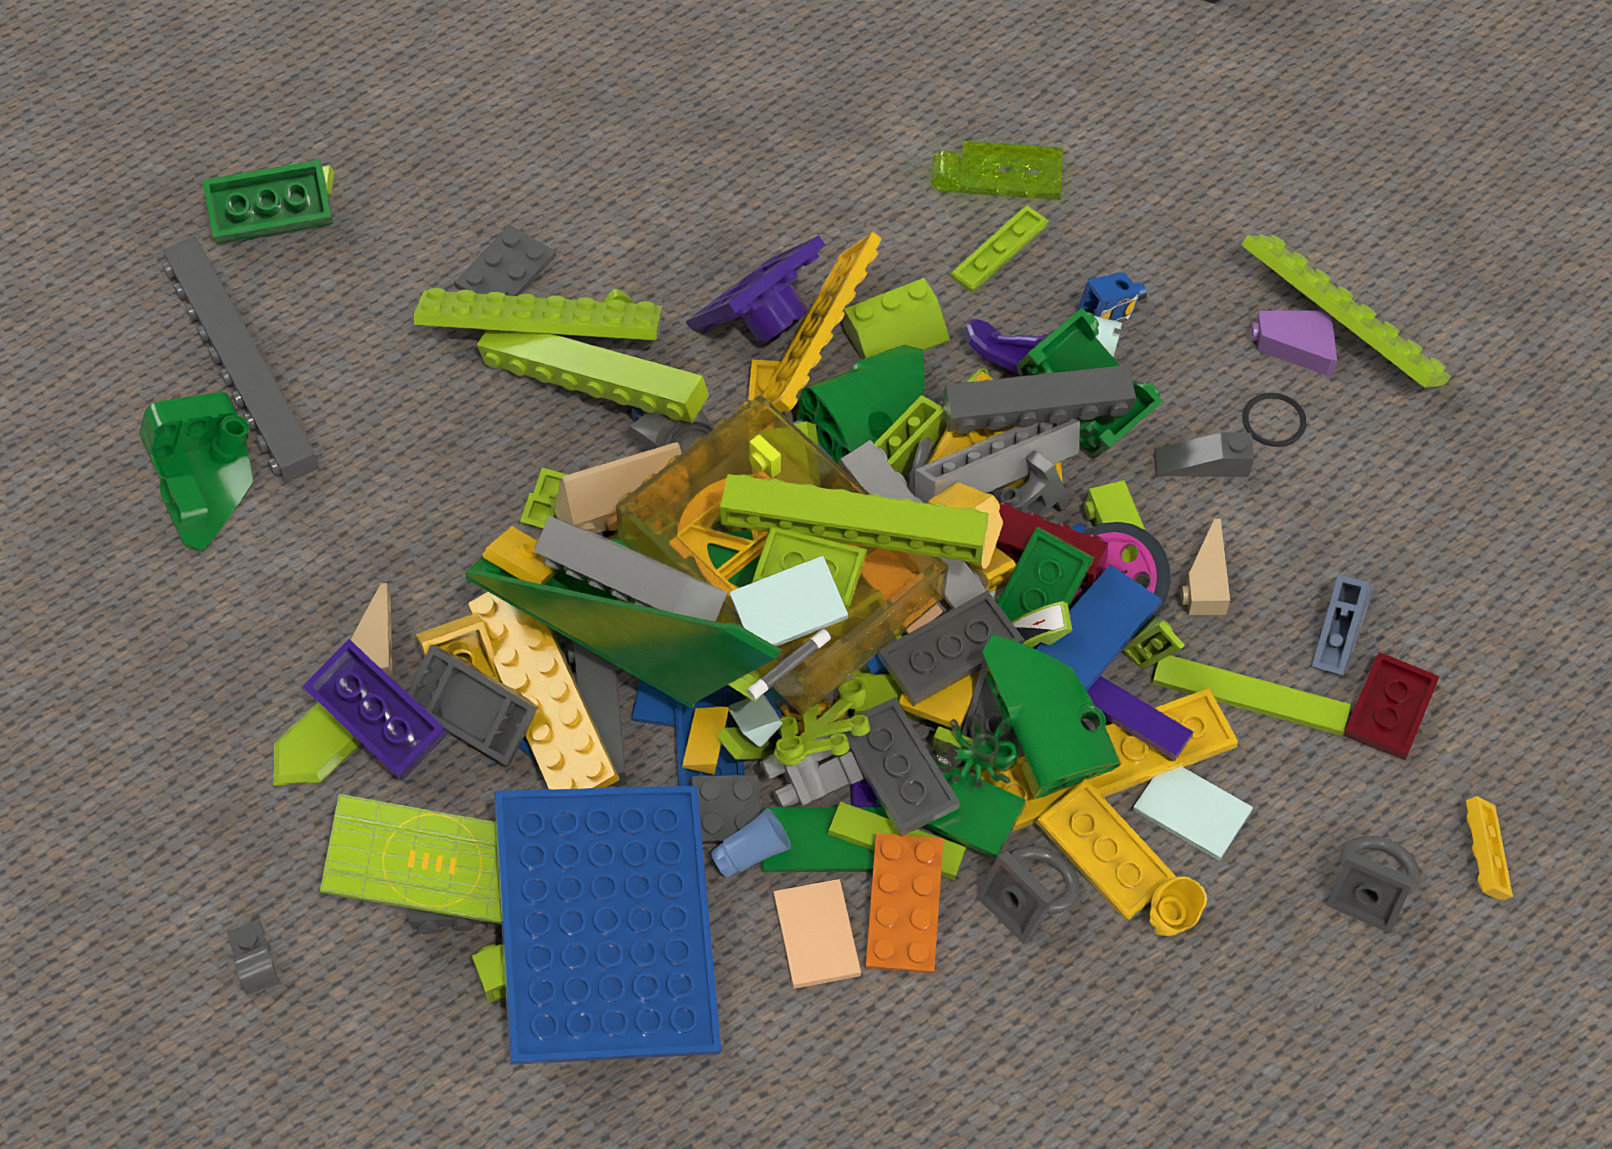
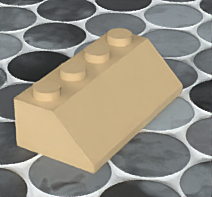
(591, 495)

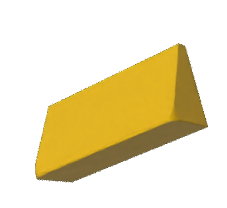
(703, 743)

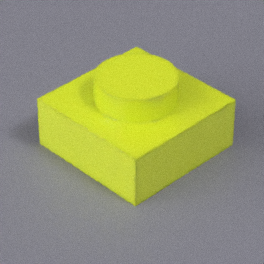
(764, 457)

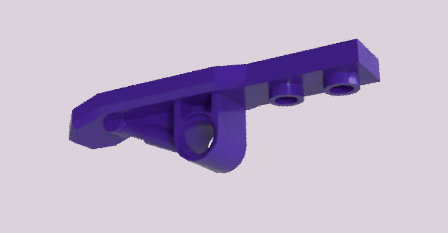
(997, 348)

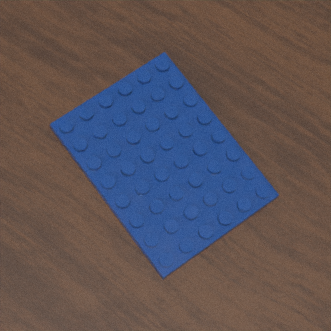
(605, 924)

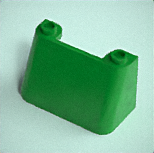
(1076, 348)

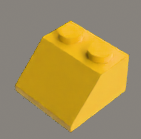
(966, 497)
(465, 639)

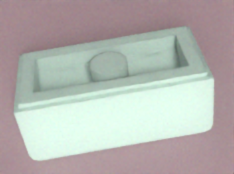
(756, 719)

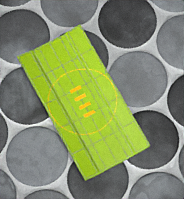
(413, 859)

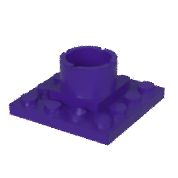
(764, 296)

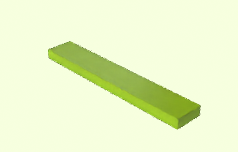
(1253, 694)

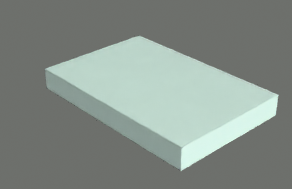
(790, 603)
(1193, 810)

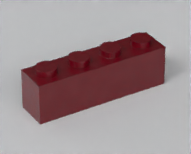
(1020, 526)

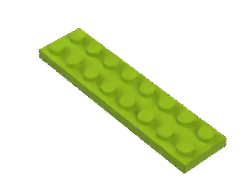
(1340, 305)
(538, 315)

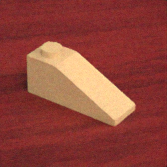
(1208, 581)
(375, 630)

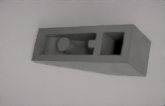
(1208, 456)

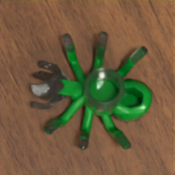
(984, 753)

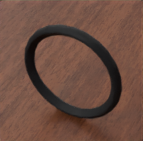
(1245, 419)

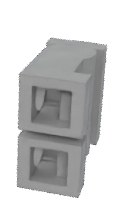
(812, 778)

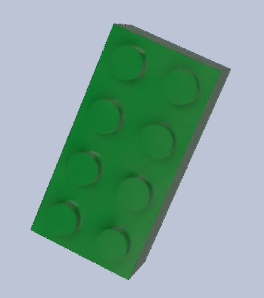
(267, 201)

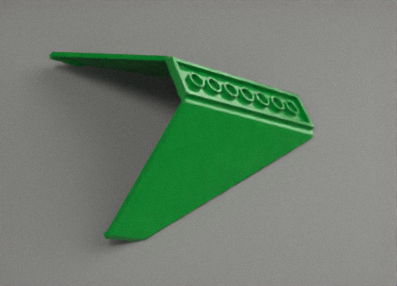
(663, 648)

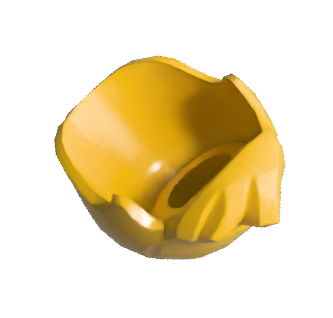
(1177, 905)

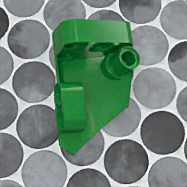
(864, 400)
(200, 462)
(1046, 710)

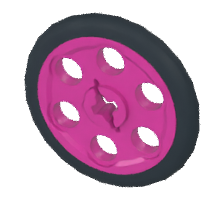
(1150, 558)

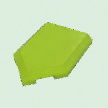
(312, 748)

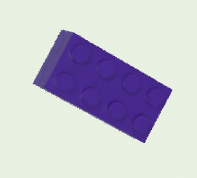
(375, 709)

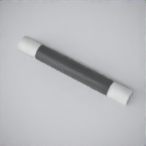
(788, 664)

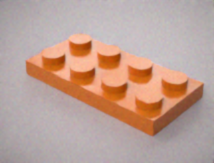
(904, 903)

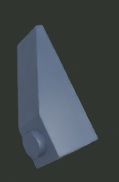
(1342, 624)

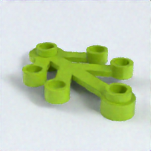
(793, 749)

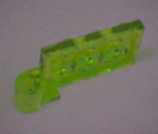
(979, 170)

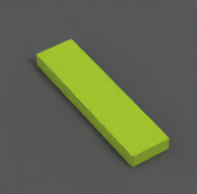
(999, 249)
(861, 828)

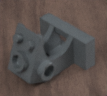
(1040, 491)

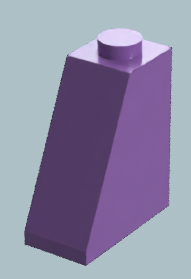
(1298, 338)

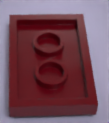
(1391, 705)

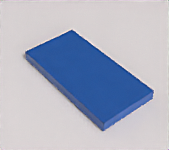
(1103, 624)
(683, 721)

